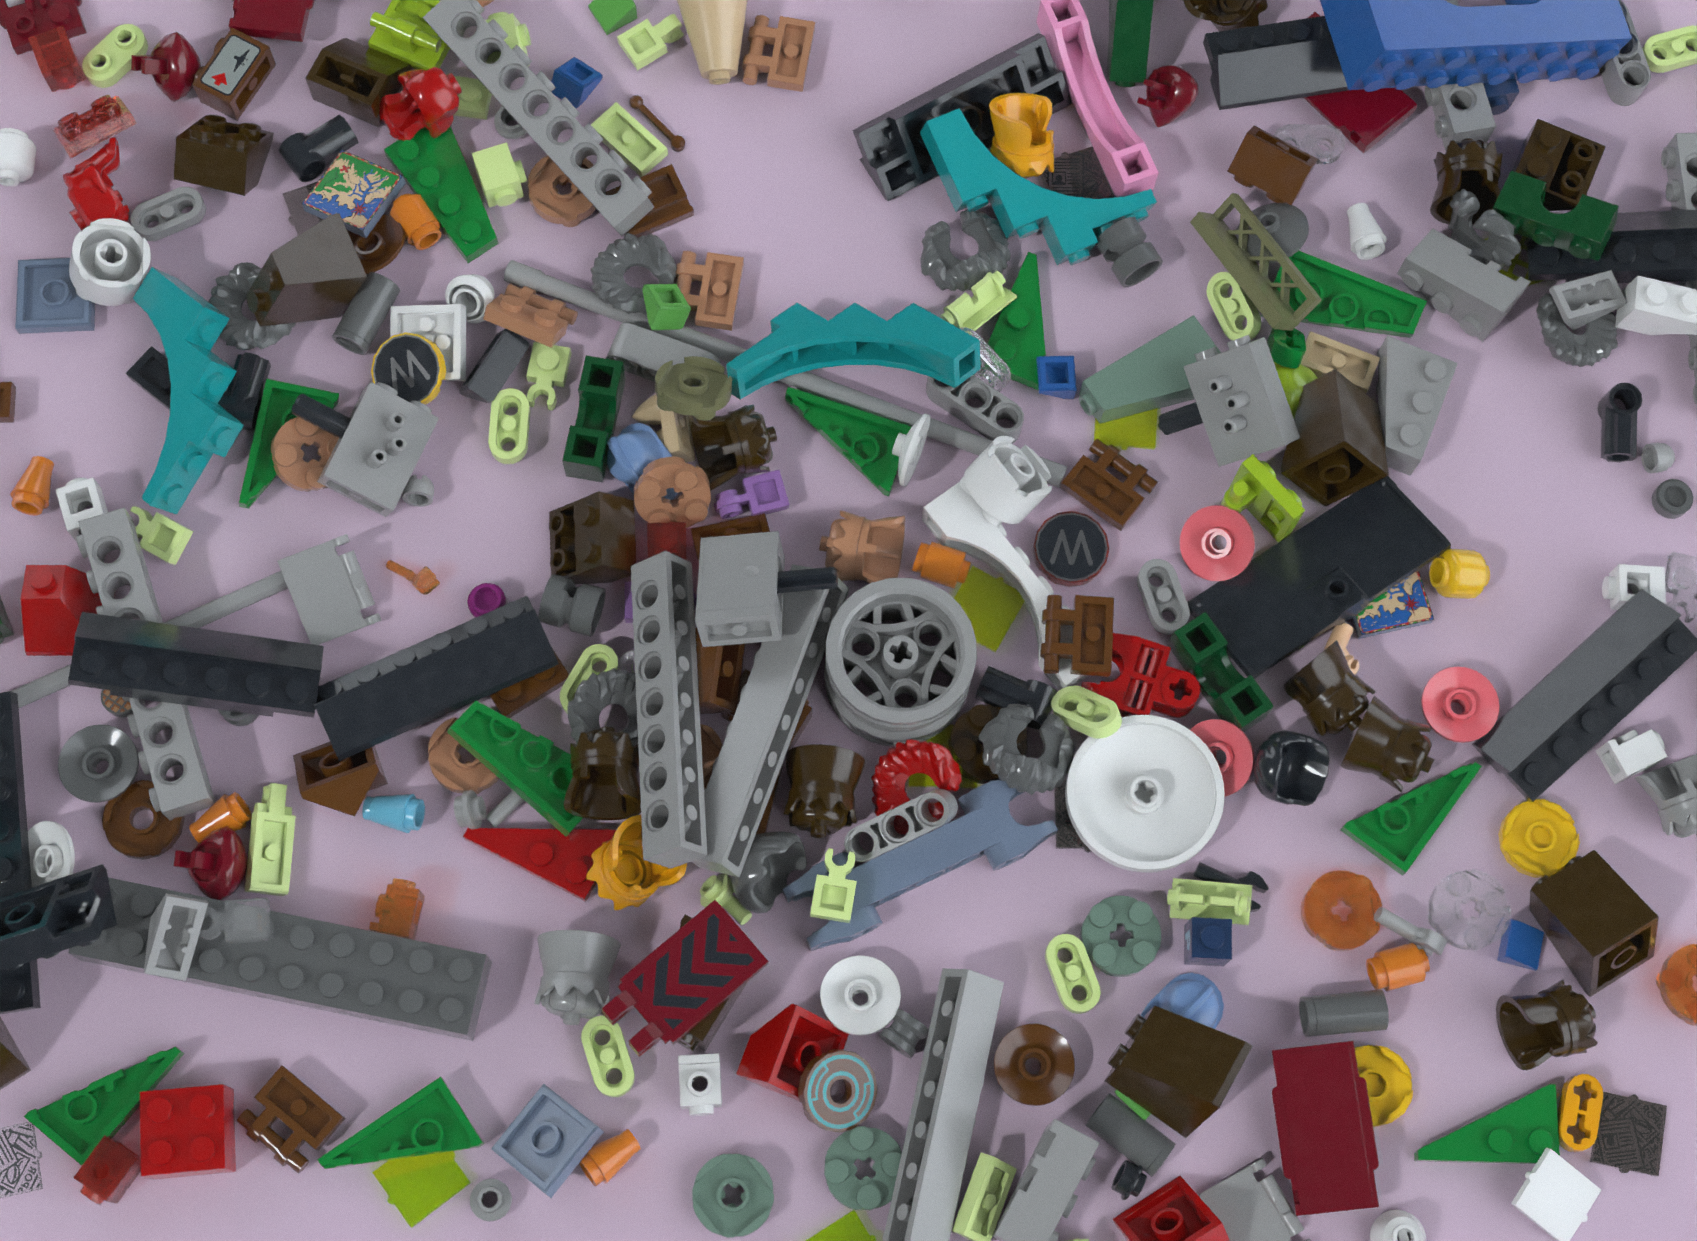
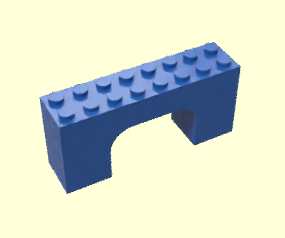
(1452, 44)

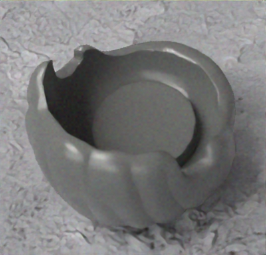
(767, 869)

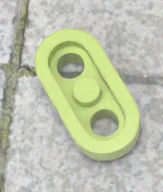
(1671, 49)
(115, 54)
(1233, 309)
(509, 428)
(584, 668)
(1087, 711)
(1072, 974)
(607, 1057)

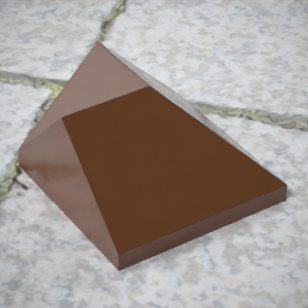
(335, 782)

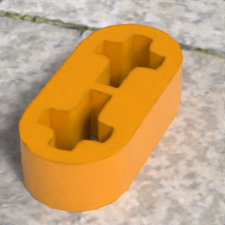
(1588, 1115)

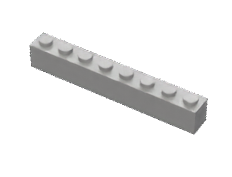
(764, 727)
(944, 1107)

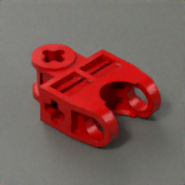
(1158, 683)

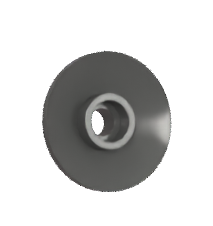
(1284, 223)
(83, 753)

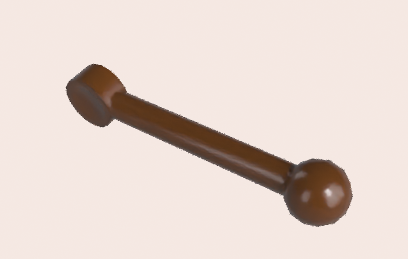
(677, 142)

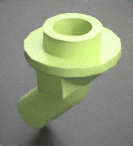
(721, 889)

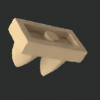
(675, 428)

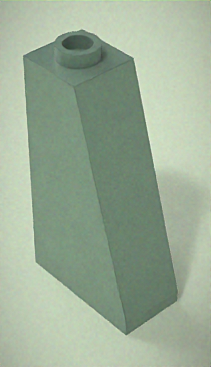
(1147, 376)

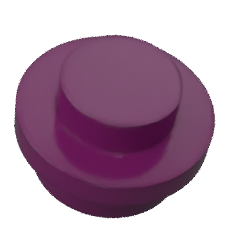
(485, 598)

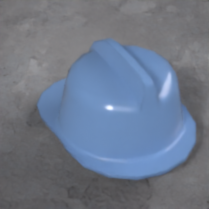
(632, 452)
(1191, 997)

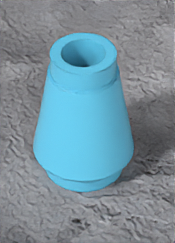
(395, 811)

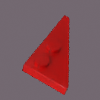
(546, 853)

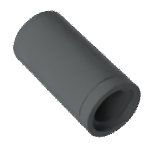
(366, 313)
(1343, 1013)
(1130, 1134)

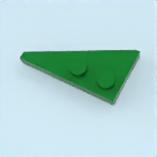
(1019, 330)
(273, 414)
(856, 434)
(1404, 826)
(103, 1107)
(416, 1127)
(1508, 1135)

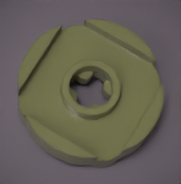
(676, 392)

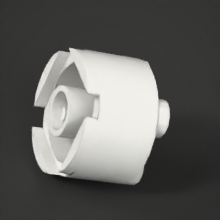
(107, 242)
(1006, 481)

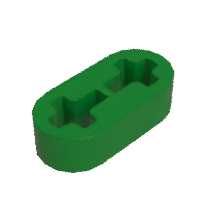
(1287, 347)

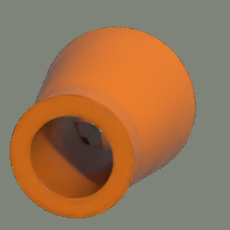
(33, 488)
(226, 811)
(609, 1157)

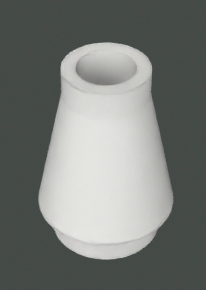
(1365, 234)

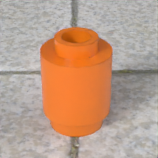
(417, 221)
(941, 564)
(1397, 967)

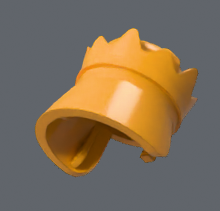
(1021, 133)
(623, 872)

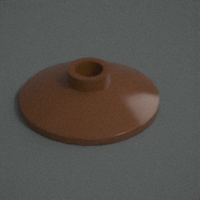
(381, 244)
(1051, 1052)

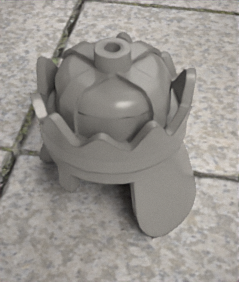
(1675, 795)
(575, 973)

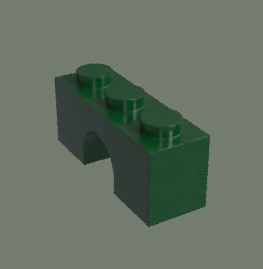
(1580, 231)
(596, 420)
(1203, 654)

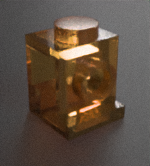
(399, 909)

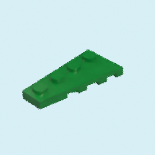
(443, 180)
(1353, 299)
(521, 760)

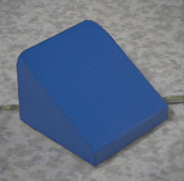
(575, 81)
(1056, 376)
(1521, 945)

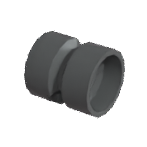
(1131, 256)
(572, 605)

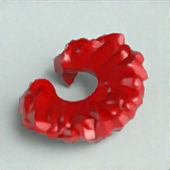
(905, 761)

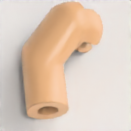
(1342, 634)

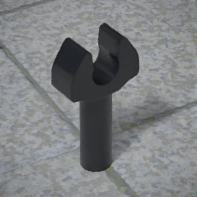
(1211, 874)

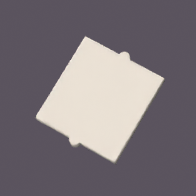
(1556, 1196)

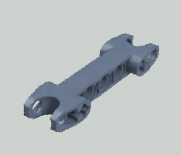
(982, 831)

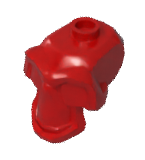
(426, 101)
(92, 189)

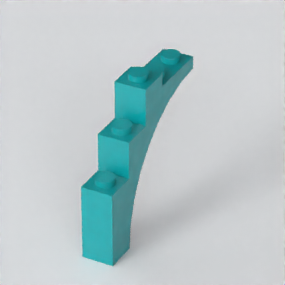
(975, 175)
(856, 336)
(198, 381)

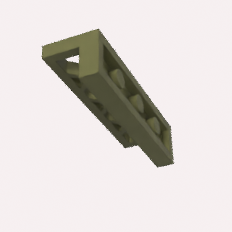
(1245, 270)

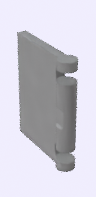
(328, 590)
(1252, 1208)

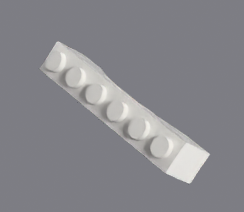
(1658, 308)
(961, 525)

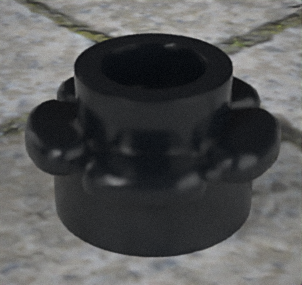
(1129, 1180)

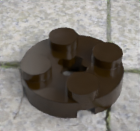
(965, 745)

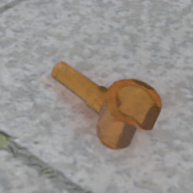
(423, 581)

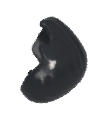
(1291, 768)

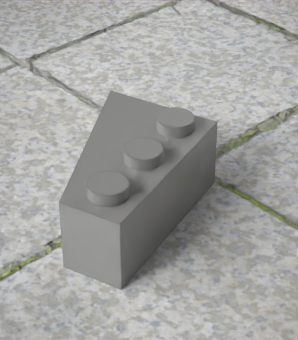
(1461, 285)
(1409, 399)
(1047, 1185)

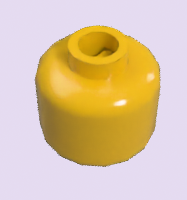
(1459, 574)

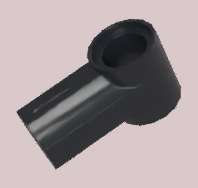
(309, 153)
(246, 389)
(1619, 425)
(1003, 689)

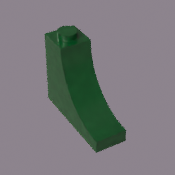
(1128, 41)

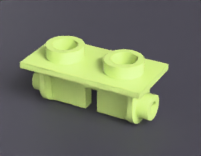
(987, 301)
(1210, 900)

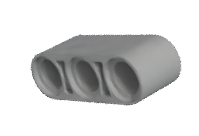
(1628, 67)
(647, 351)
(981, 419)
(918, 818)

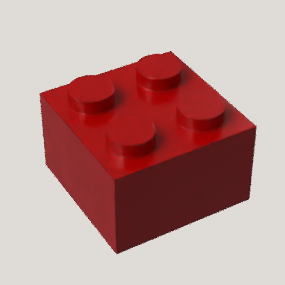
(187, 1131)

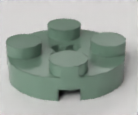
(1135, 918)
(841, 1171)
(757, 1195)

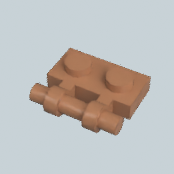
(790, 53)
(718, 291)
(530, 315)

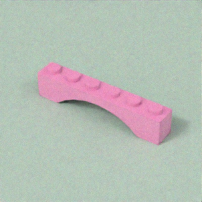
(1114, 141)

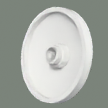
(1145, 794)

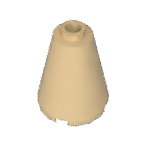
(715, 35)

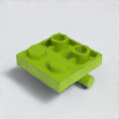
(407, 35)
(1264, 497)

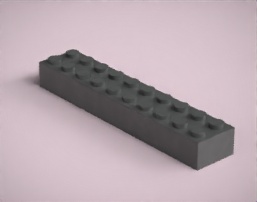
(313, 965)

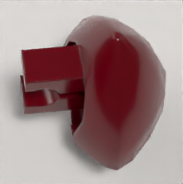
(171, 65)
(1169, 93)
(215, 863)

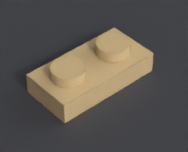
(1327, 354)

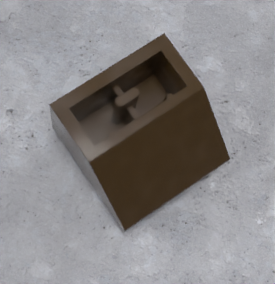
(354, 79)
(222, 154)
(1560, 160)
(593, 539)

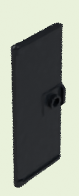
(1320, 575)

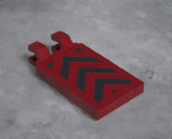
(686, 978)

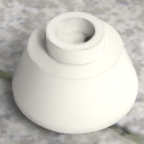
(473, 292)
(1397, 1226)

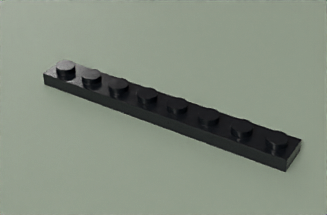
(20, 986)

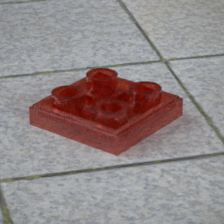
(94, 126)

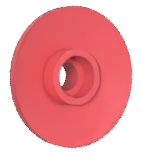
(1199, 545)
(1474, 695)
(1228, 737)

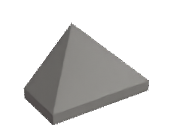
(1587, 298)
(173, 936)

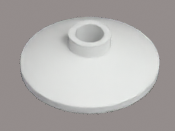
(910, 447)
(50, 852)
(857, 976)

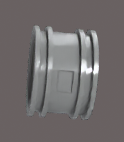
(922, 611)

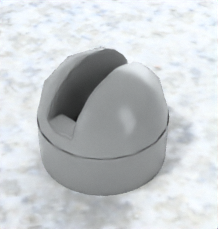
(1657, 457)
(418, 491)

